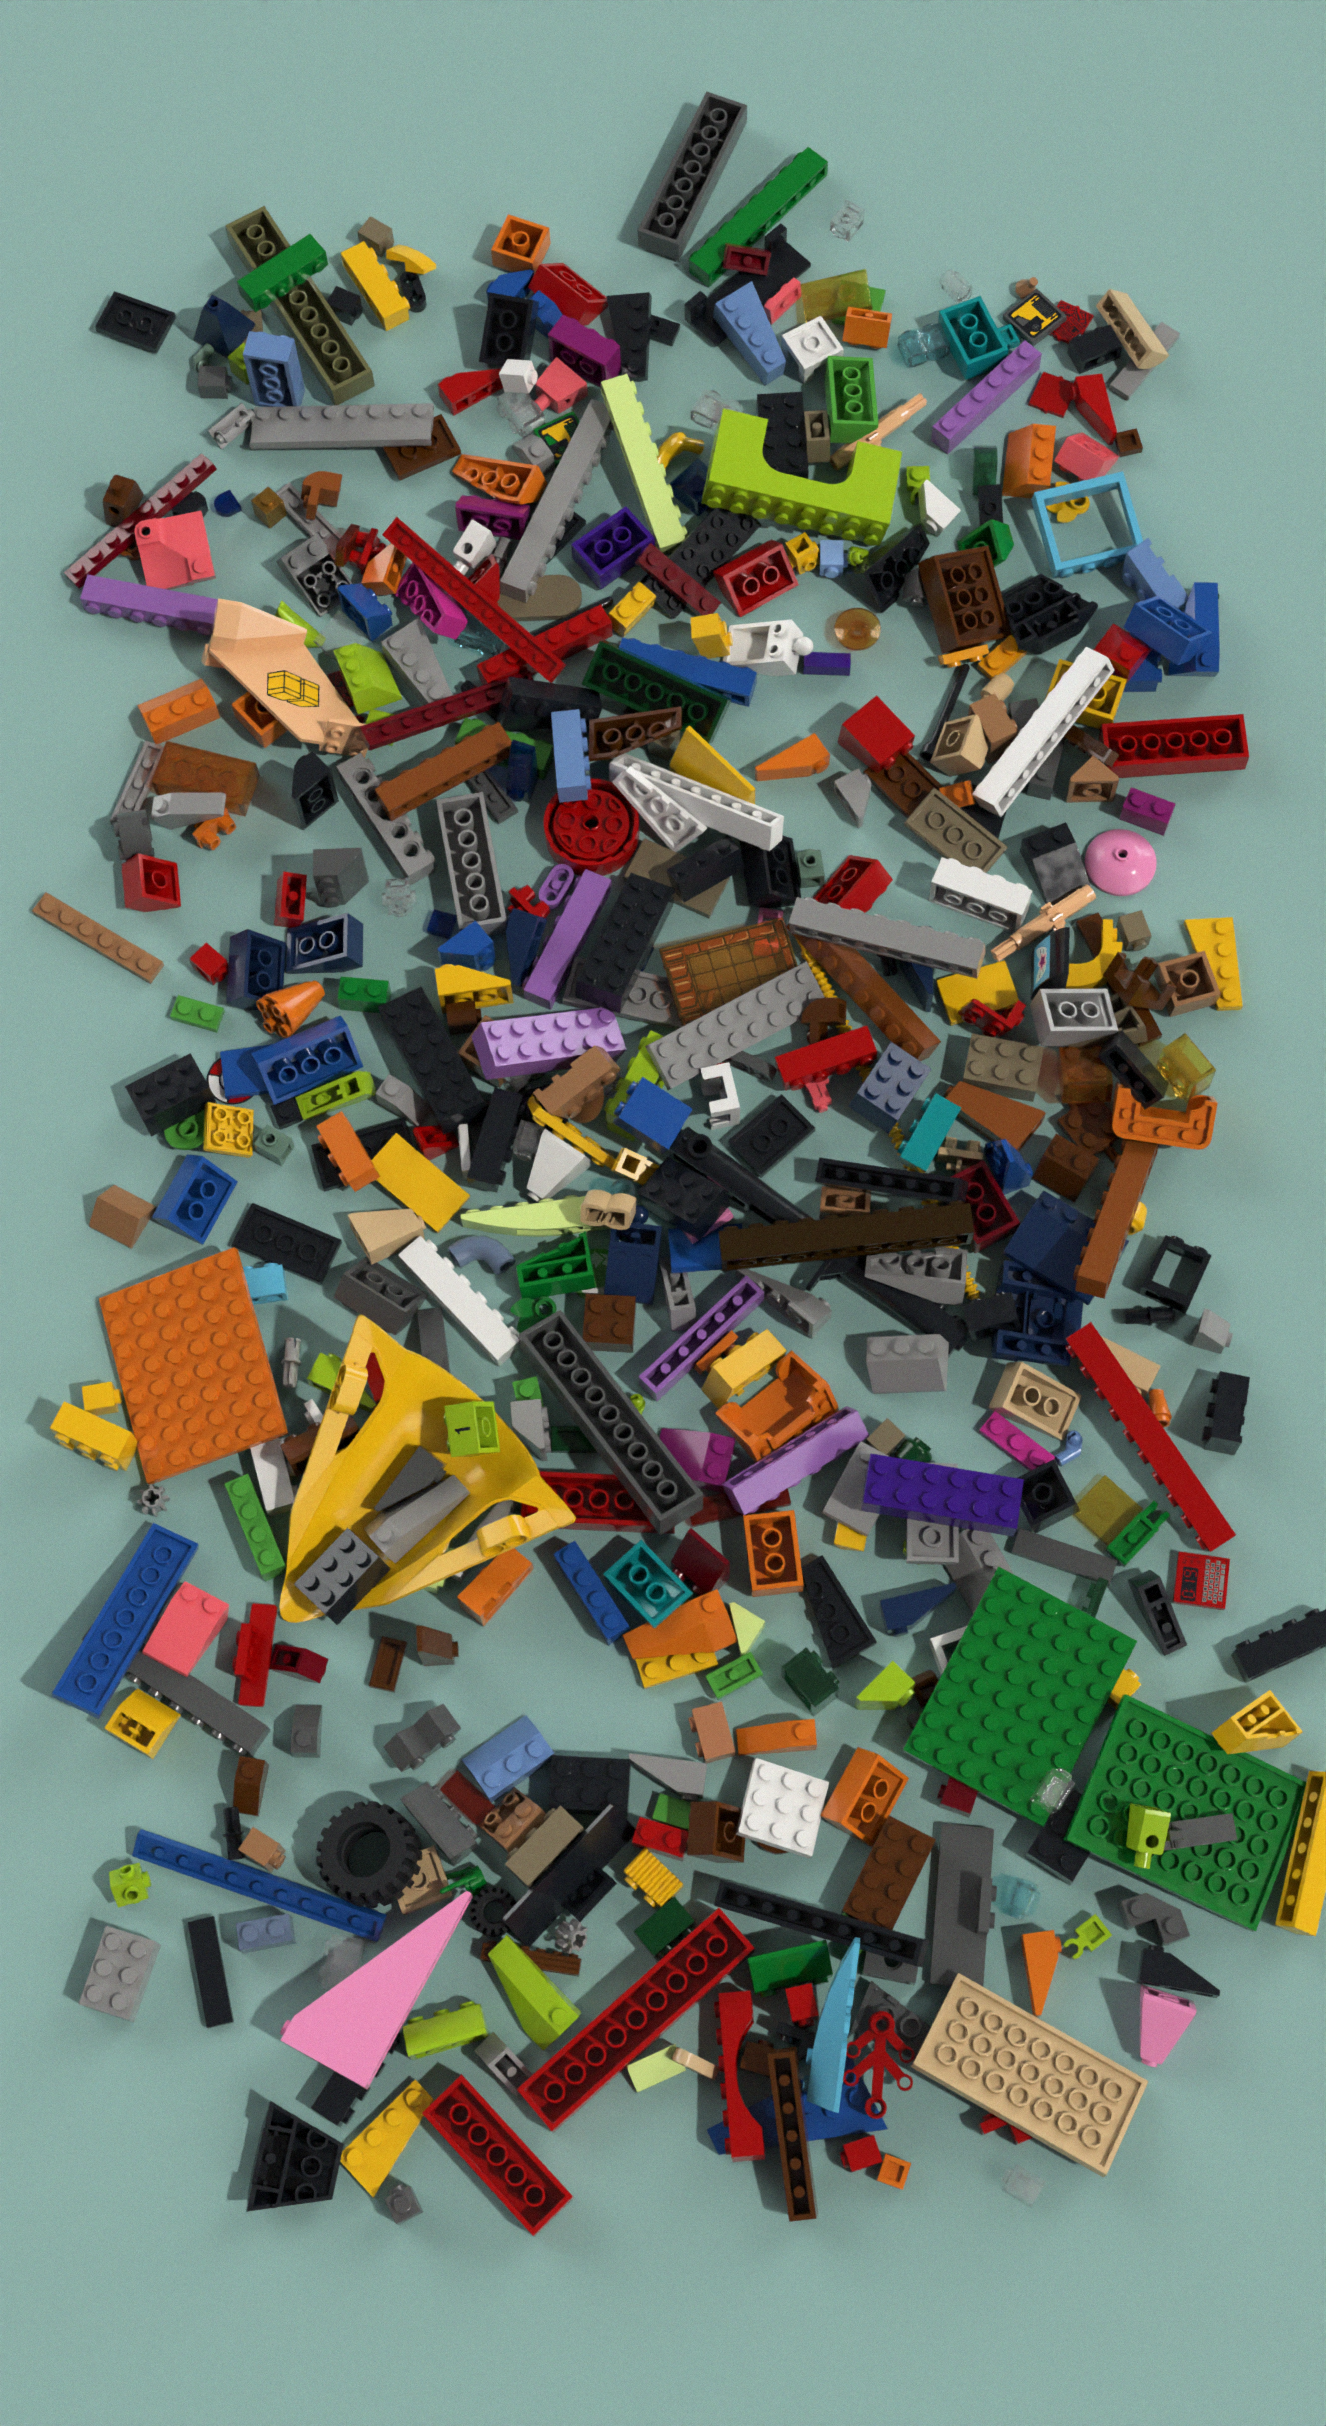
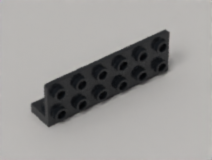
(783, 266)
(705, 551)

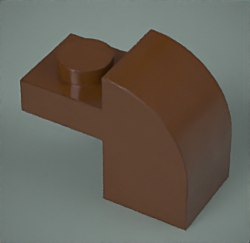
(821, 1014)

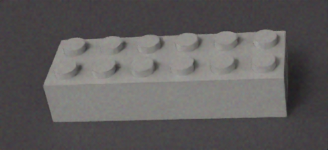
(472, 862)

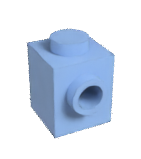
(832, 558)

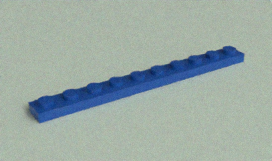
(259, 1885)

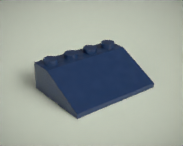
(1052, 1243)

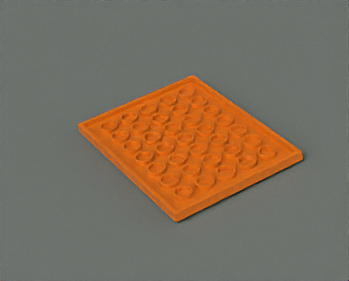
(193, 1366)

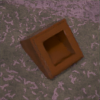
(924, 1686)

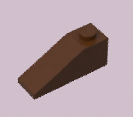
(436, 1647)

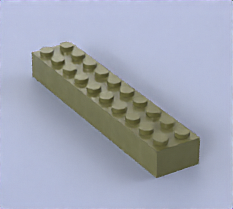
(304, 312)

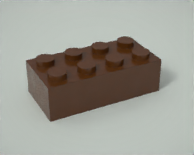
(889, 1874)

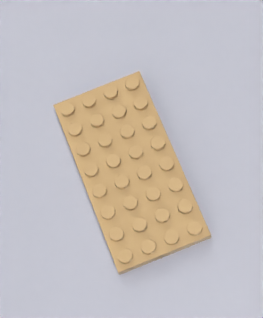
(1030, 2074)

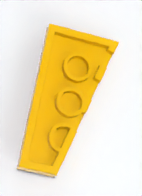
(1218, 941)
(542, 1117)
(381, 2143)

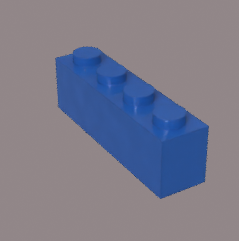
(591, 1592)

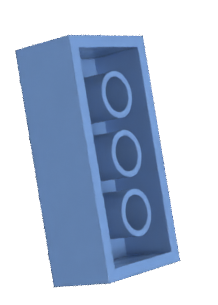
(273, 370)

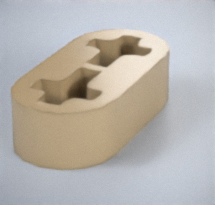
(695, 2063)

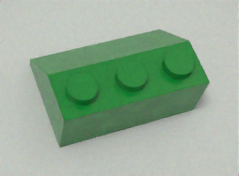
(790, 1968)

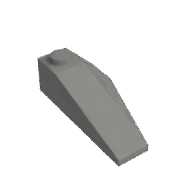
(930, 1275)
(794, 1304)
(410, 1520)

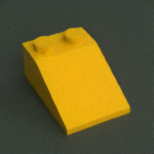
(466, 984)

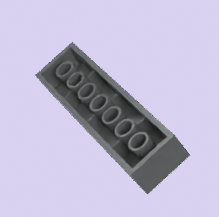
(692, 176)

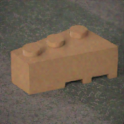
(579, 1083)

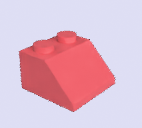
(1085, 457)

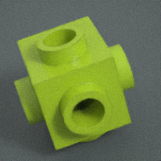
(129, 1884)

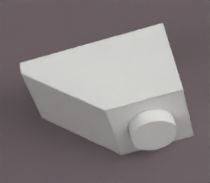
(935, 508)

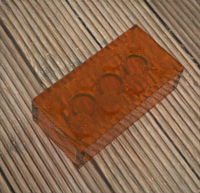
(201, 771)

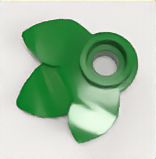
(529, 1311)

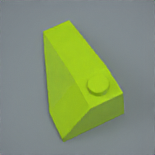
(536, 2000)

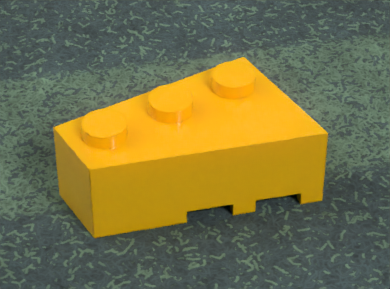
(742, 1367)

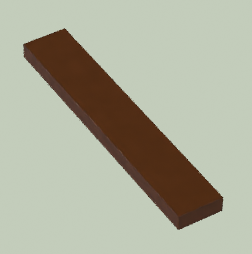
(1091, 932)

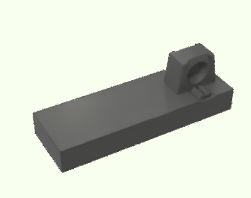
(1200, 1831)

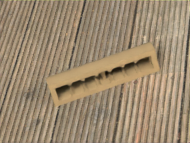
(1132, 329)

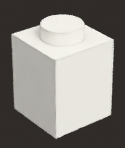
(518, 376)

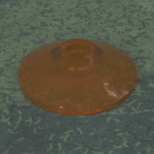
(857, 620)

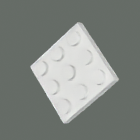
(782, 1808)

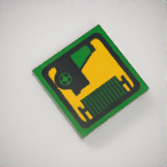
(558, 434)

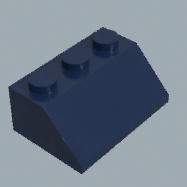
(254, 968)

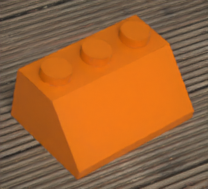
(1029, 460)
(179, 711)
(864, 1796)

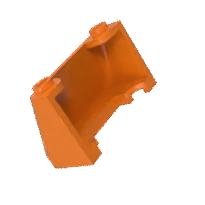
(1164, 1126)
(781, 1410)

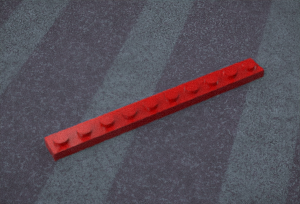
(474, 600)

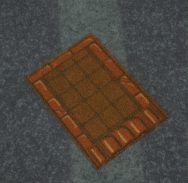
(725, 966)

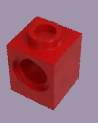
(210, 964)
(860, 2154)

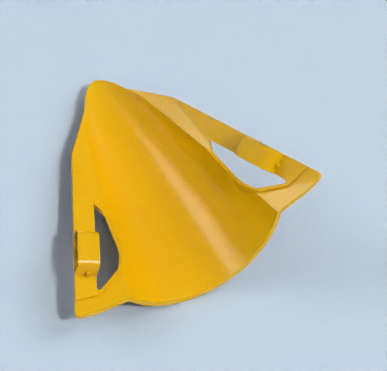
(347, 1484)

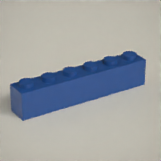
(718, 676)

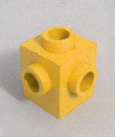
(802, 553)

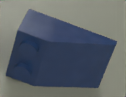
(325, 946)
(920, 980)

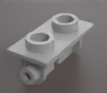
(231, 425)

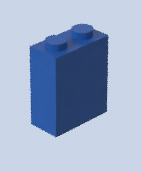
(1146, 676)
(651, 1115)

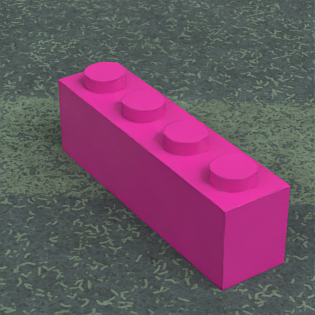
(431, 603)

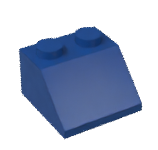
(365, 610)
(469, 949)

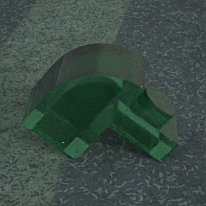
(984, 466)

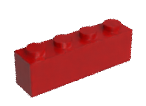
(826, 1058)

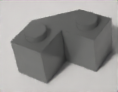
(427, 1735)
(1166, 1919)

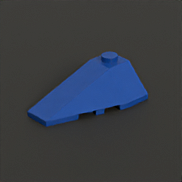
(1204, 609)

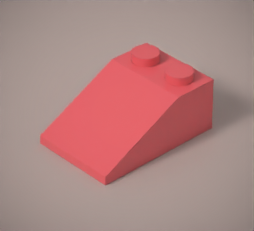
(186, 1629)

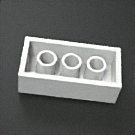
(980, 895)

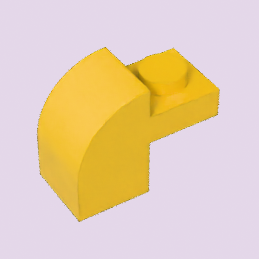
(633, 1166)

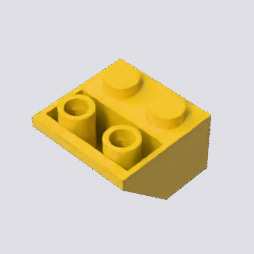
(142, 1722)

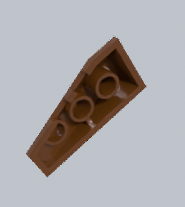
(623, 733)

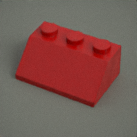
(569, 292)
(756, 577)
(855, 884)

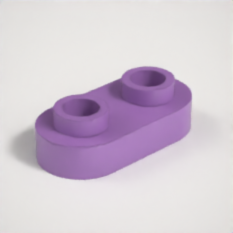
(556, 888)

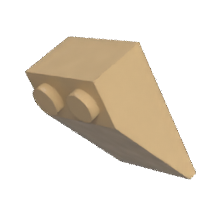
(1035, 1400)

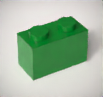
(363, 994)

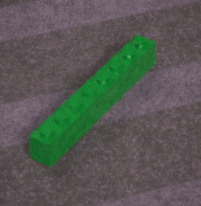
(759, 214)

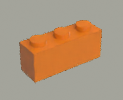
(347, 1152)

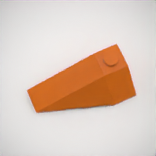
(691, 1628)

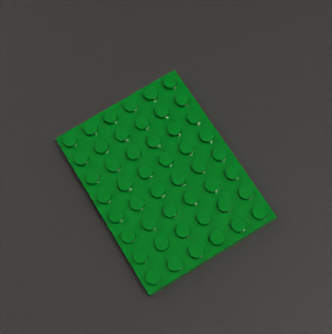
(1019, 1693)
(1186, 1772)

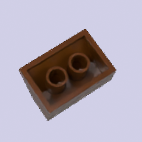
(298, 1447)

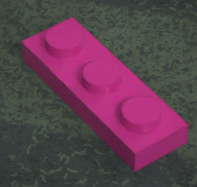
(1015, 1442)

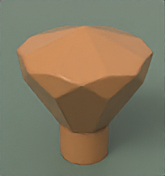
(1025, 287)

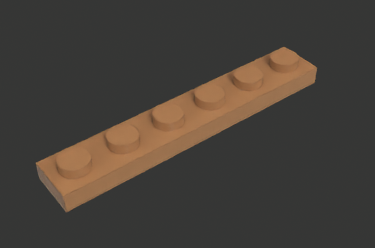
(98, 938)

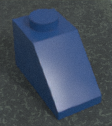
(512, 284)
(547, 314)

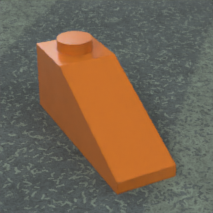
(797, 761)
(777, 1737)
(1040, 1959)

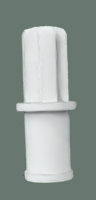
(291, 1362)

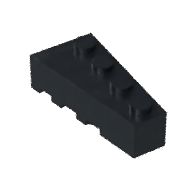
(529, 703)

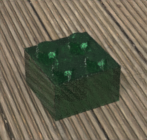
(810, 1681)

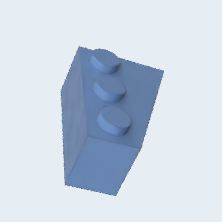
(1149, 578)

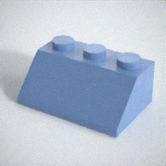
(509, 1758)

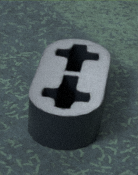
(417, 291)

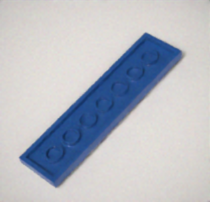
(125, 1621)

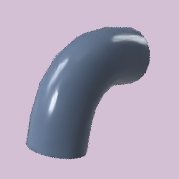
(483, 1249)

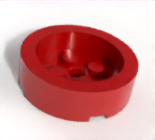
(604, 846)

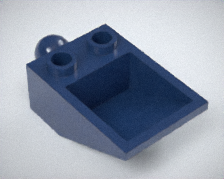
(633, 1265)

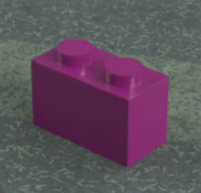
(1147, 811)

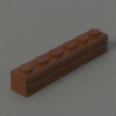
(1091, 745)
(545, 1961)

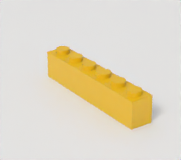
(1306, 1870)

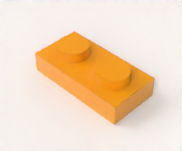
(972, 653)
(1001, 658)

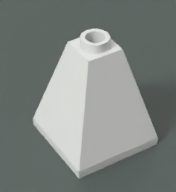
(554, 1167)

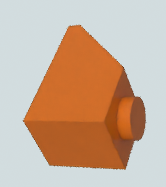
(384, 571)

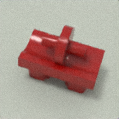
(370, 543)
(521, 900)

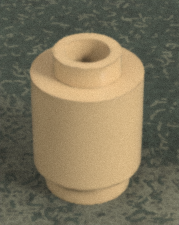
(1000, 685)

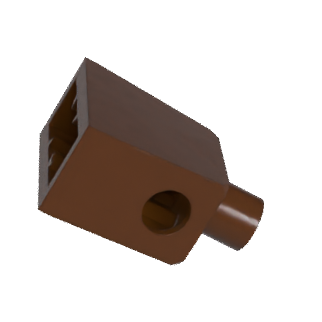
(121, 499)

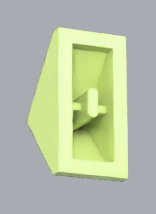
(746, 1627)

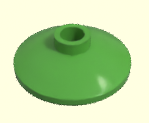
(179, 1136)

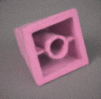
(1161, 2023)

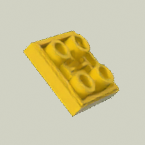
(228, 1130)

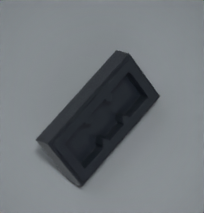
(663, 330)
(990, 503)

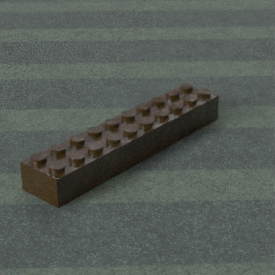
(845, 1236)

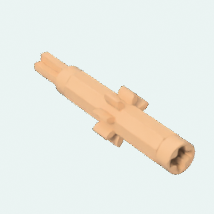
(887, 425)
(1050, 918)

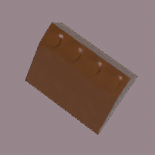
(964, 599)

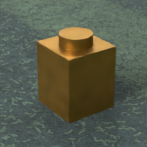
(269, 507)

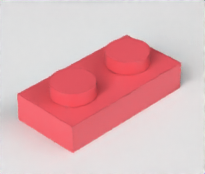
(783, 300)

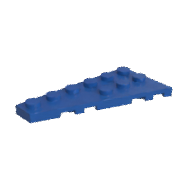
(820, 2122)

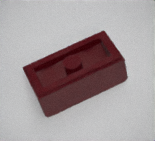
(746, 259)

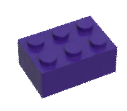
(611, 547)

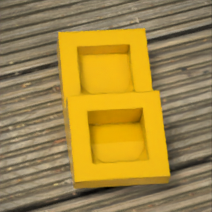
(414, 260)

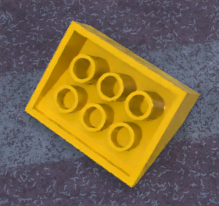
(703, 764)

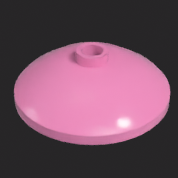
(1117, 874)

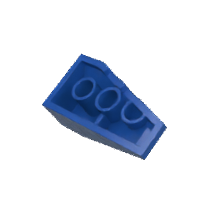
(1007, 1166)

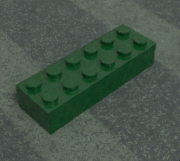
(652, 687)

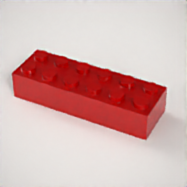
(1177, 745)
(597, 1503)
(498, 2155)

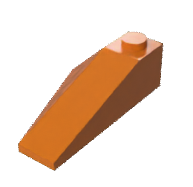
(502, 479)

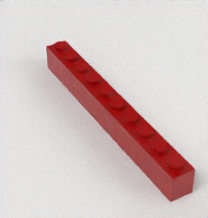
(1150, 1437)

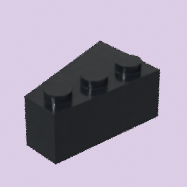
(1226, 1413)

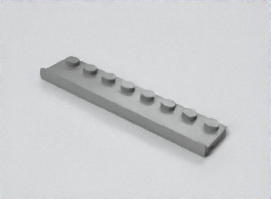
(342, 426)

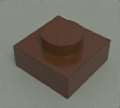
(1128, 442)

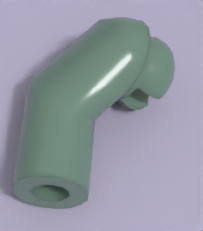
(202, 356)

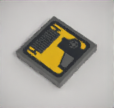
(1034, 317)

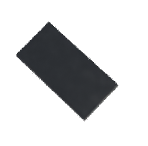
(373, 1141)
(286, 1242)

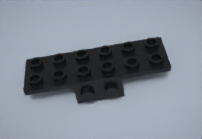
(574, 1879)

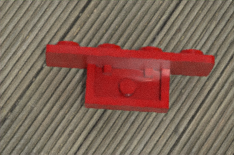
(254, 1654)

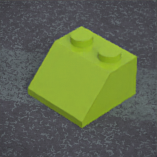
(887, 1690)

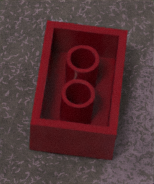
(990, 1209)

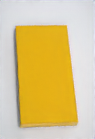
(418, 1183)

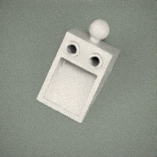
(768, 647)

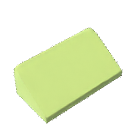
(654, 2069)

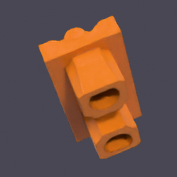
(206, 831)

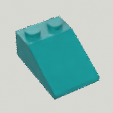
(647, 1584)

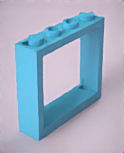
(1074, 491)

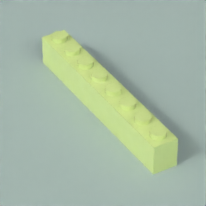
(643, 464)

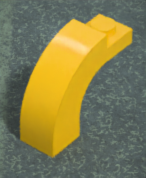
(1090, 974)

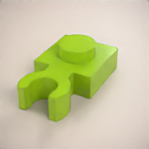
(915, 478)
(1090, 1935)

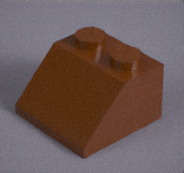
(1065, 1168)

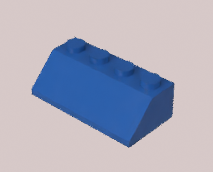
(307, 1059)

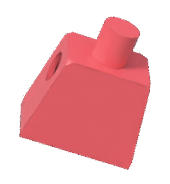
(559, 387)

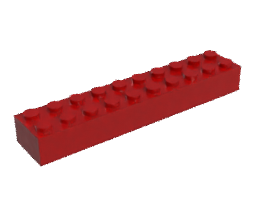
(635, 2020)

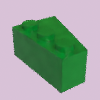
(558, 1271)

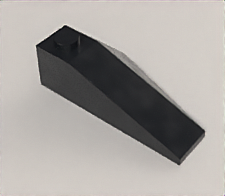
(884, 571)

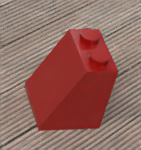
(876, 735)

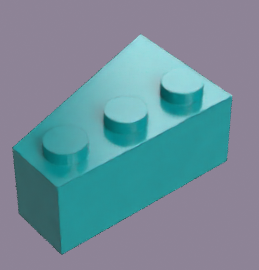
(928, 1133)

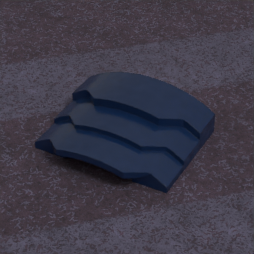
(1044, 1315)

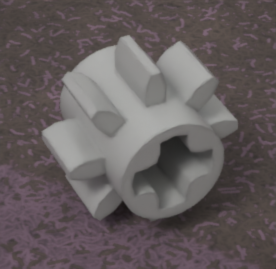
(159, 1502)
(571, 1936)

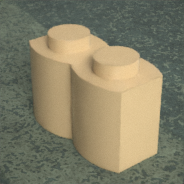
(607, 1209)

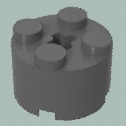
(134, 834)

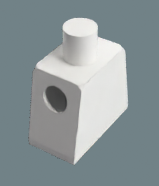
(473, 547)

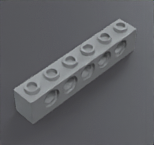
(413, 867)

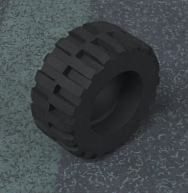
(342, 1836)

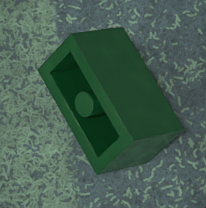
(665, 1928)

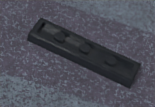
(210, 1972)

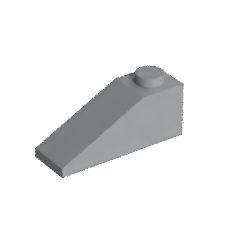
(184, 809)
(678, 1297)
(678, 1776)

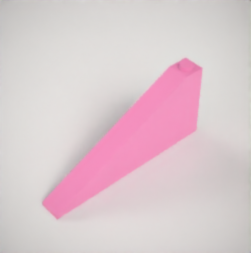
(363, 2014)

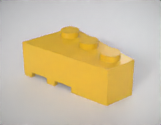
(1257, 1727)

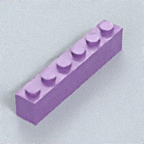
(986, 397)
(148, 604)
(567, 939)
(701, 1338)
(795, 1460)

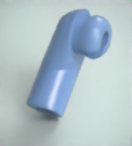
(1072, 1448)

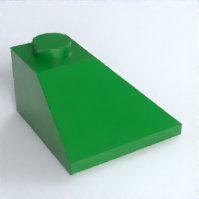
(991, 534)

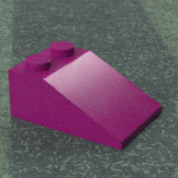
(702, 1455)

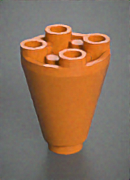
(289, 1007)

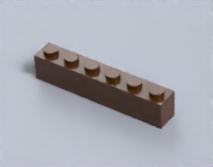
(792, 2134)

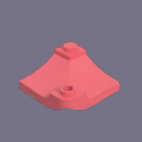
(175, 551)

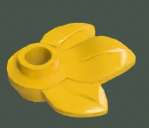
(1068, 510)

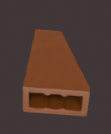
(995, 1115)

